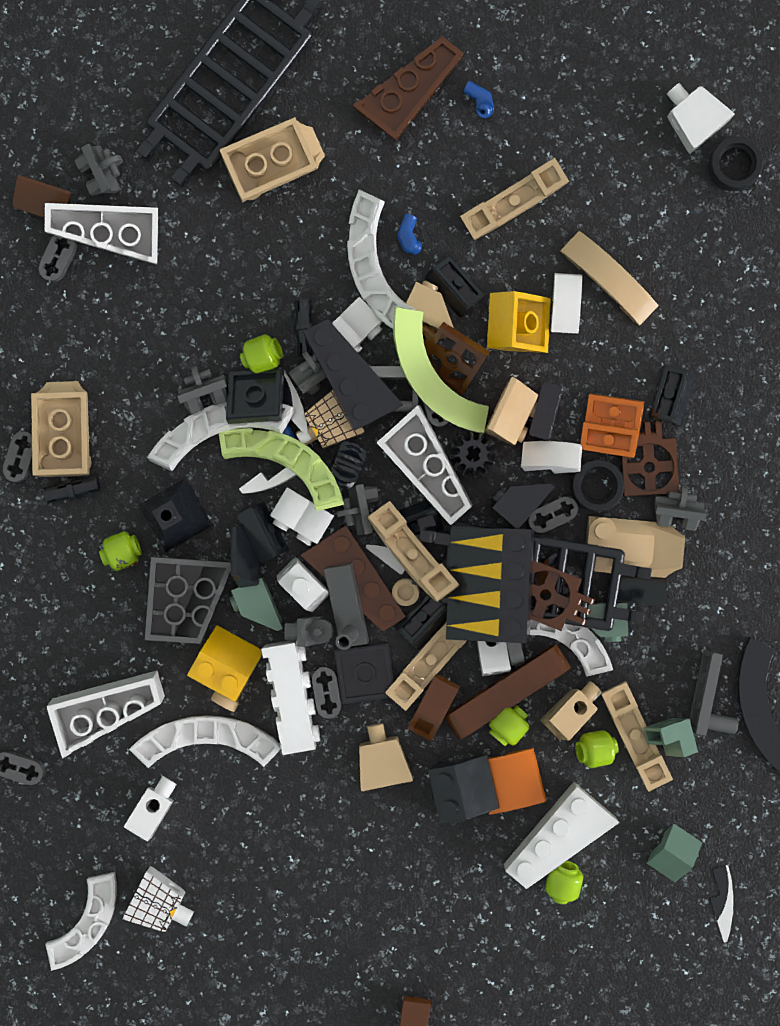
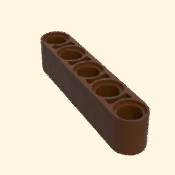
(507, 691)

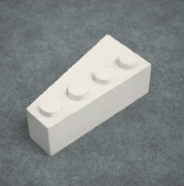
(110, 228)
(423, 460)
(291, 696)

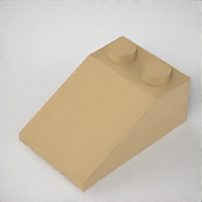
(512, 412)

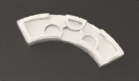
(581, 642)
(92, 925)

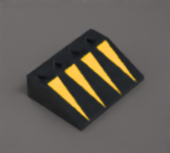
(493, 586)

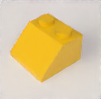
(518, 322)
(225, 663)

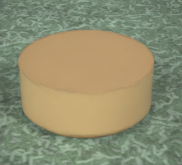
(405, 592)
(224, 701)

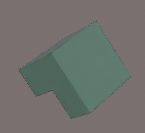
(674, 735)
(675, 853)

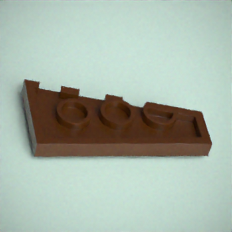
(402, 96)
(374, 595)

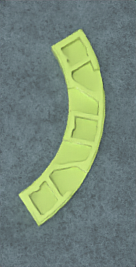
(424, 379)
(289, 453)

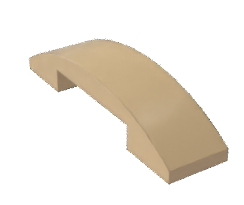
(515, 199)
(610, 277)
(411, 553)
(423, 668)
(630, 727)

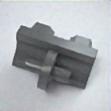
(103, 168)
(308, 374)
(191, 395)
(679, 505)
(356, 508)
(309, 631)

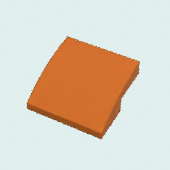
(612, 425)
(517, 780)

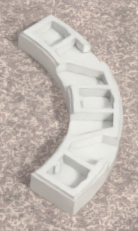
(364, 258)
(201, 426)
(206, 730)

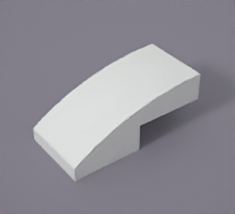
(566, 303)
(553, 455)
(261, 483)

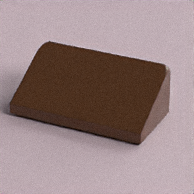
(32, 195)

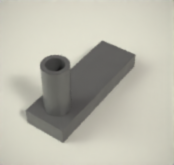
(346, 606)
(700, 715)

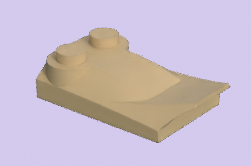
(272, 158)
(60, 430)
(642, 542)

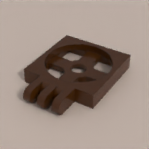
(431, 338)
(647, 440)
(571, 605)

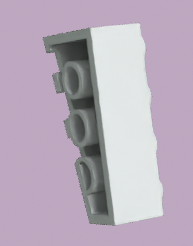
(101, 709)
(559, 835)

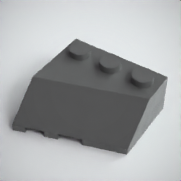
(183, 597)

